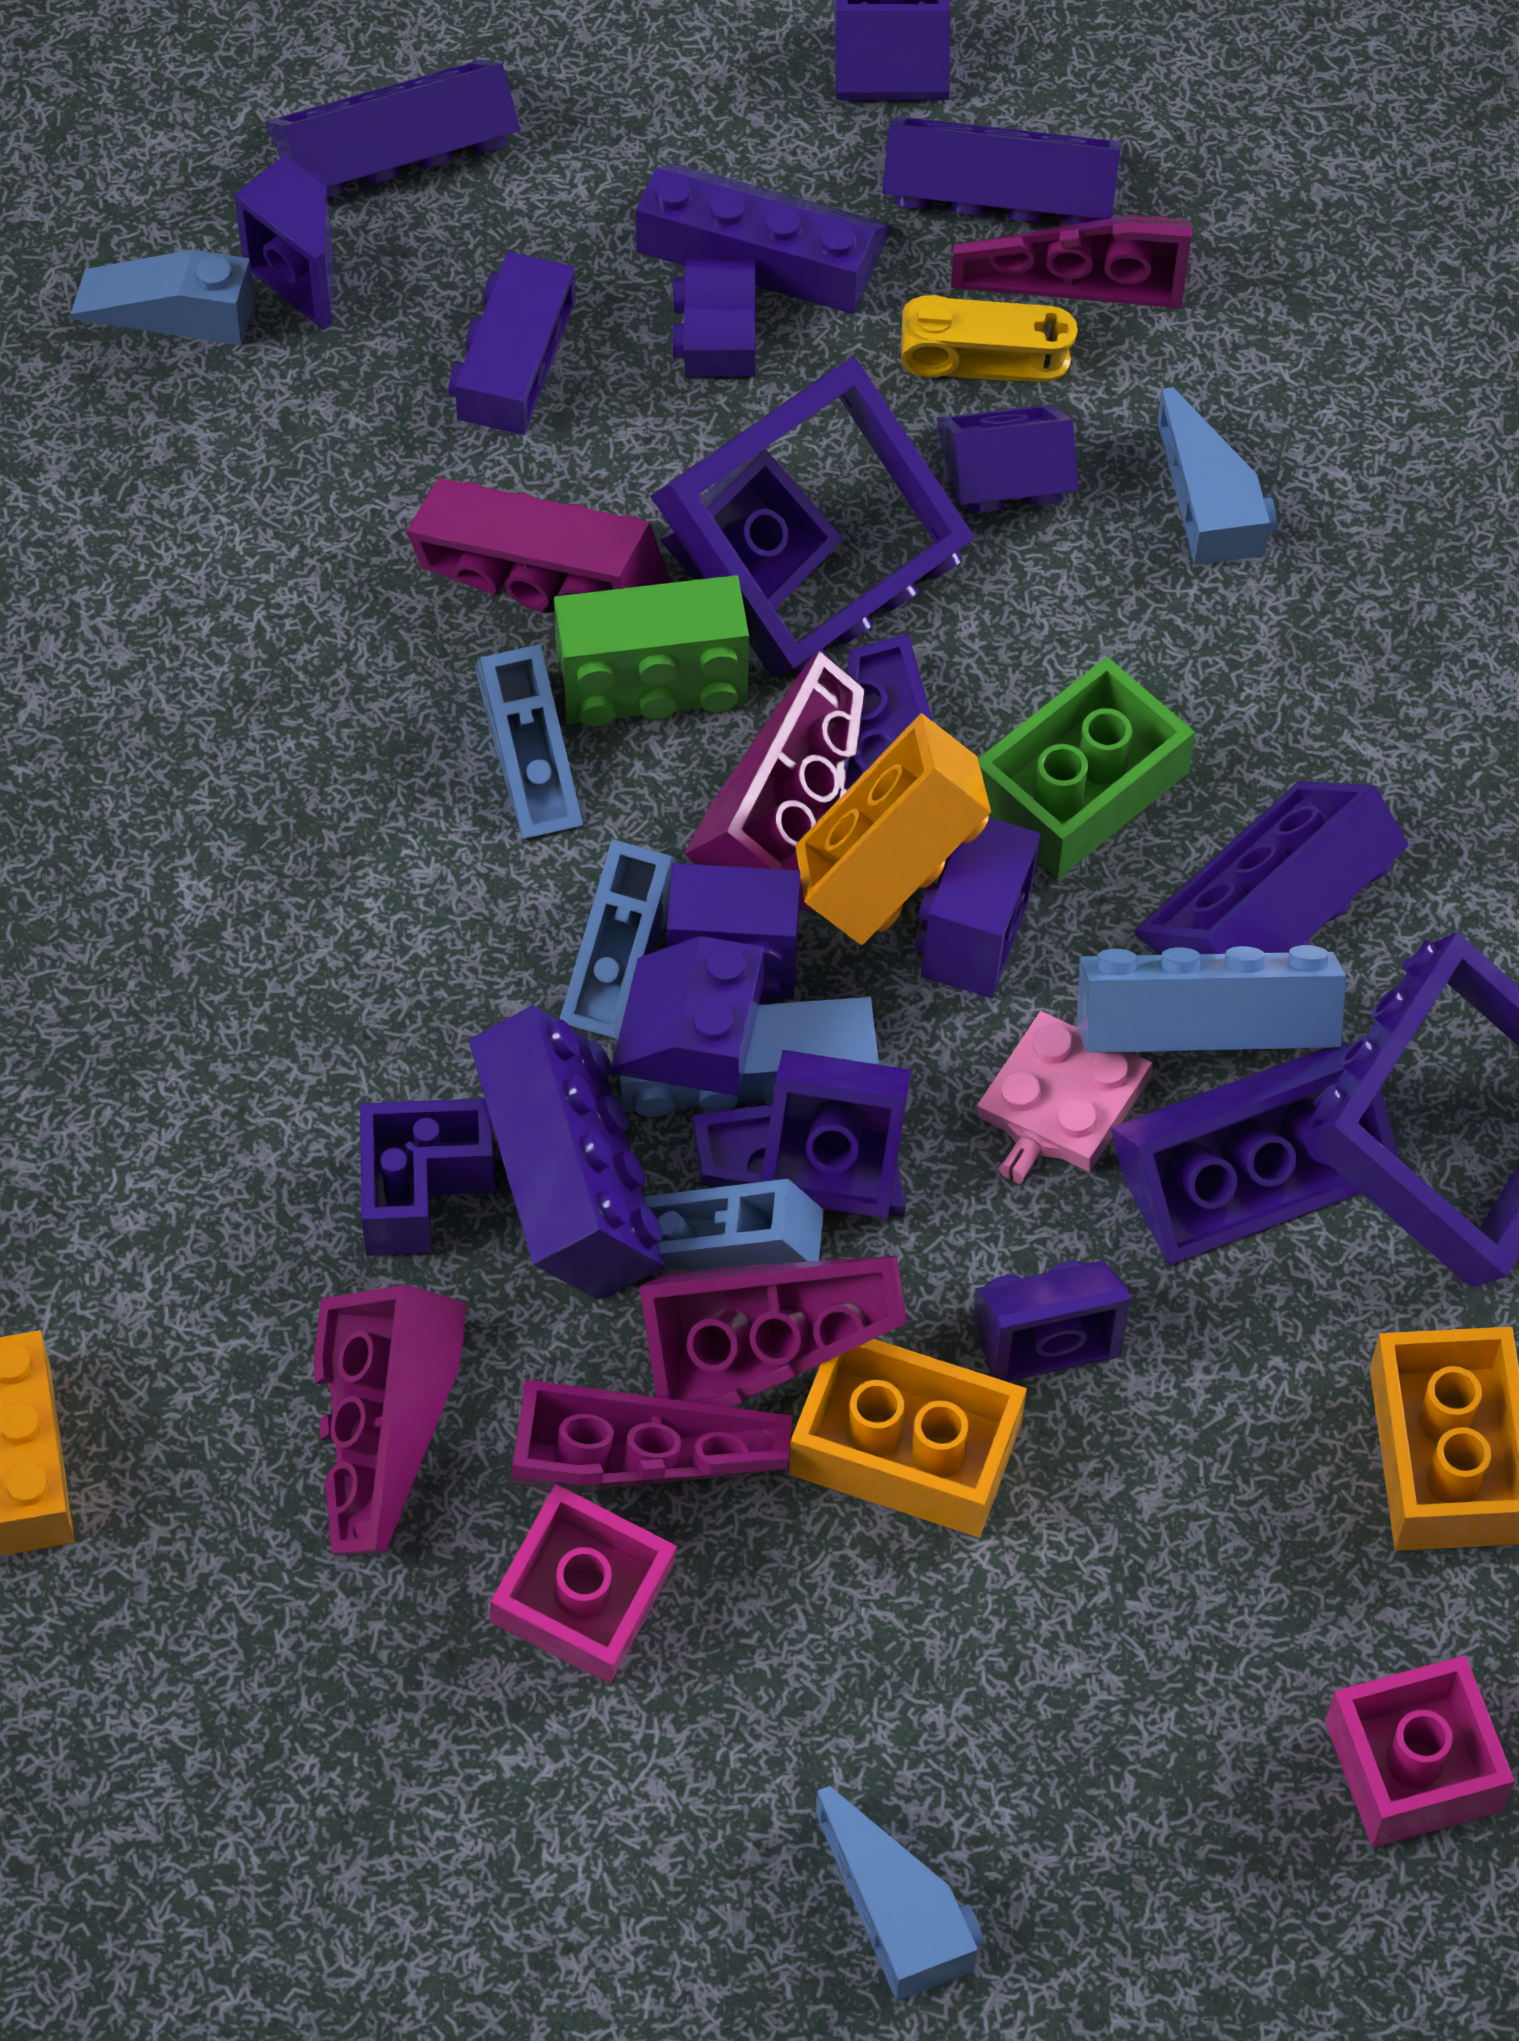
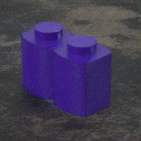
(718, 318)

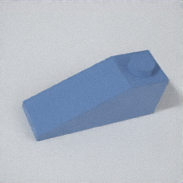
(171, 294)
(1213, 487)
(528, 740)
(621, 927)
(738, 1226)
(902, 1903)

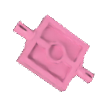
(1060, 1097)

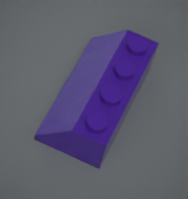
(400, 125)
(1000, 169)
(795, 242)
(1282, 873)
(1237, 1156)

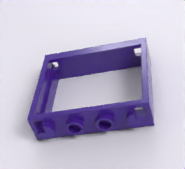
(717, 558)
(1336, 1136)

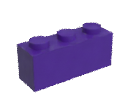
(513, 342)

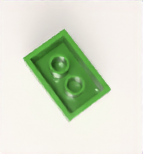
(652, 650)
(1086, 764)

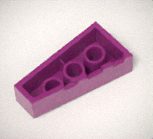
(531, 544)

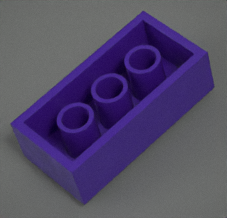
(567, 1153)

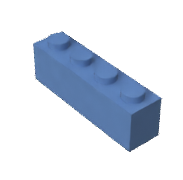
(1210, 1000)
(813, 1027)

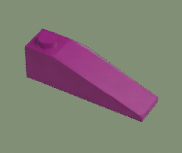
(1100, 260)
(785, 776)
(754, 1326)
(389, 1377)
(631, 1440)

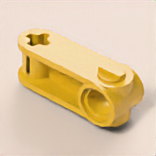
(985, 339)

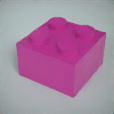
(582, 1583)
(1419, 1751)

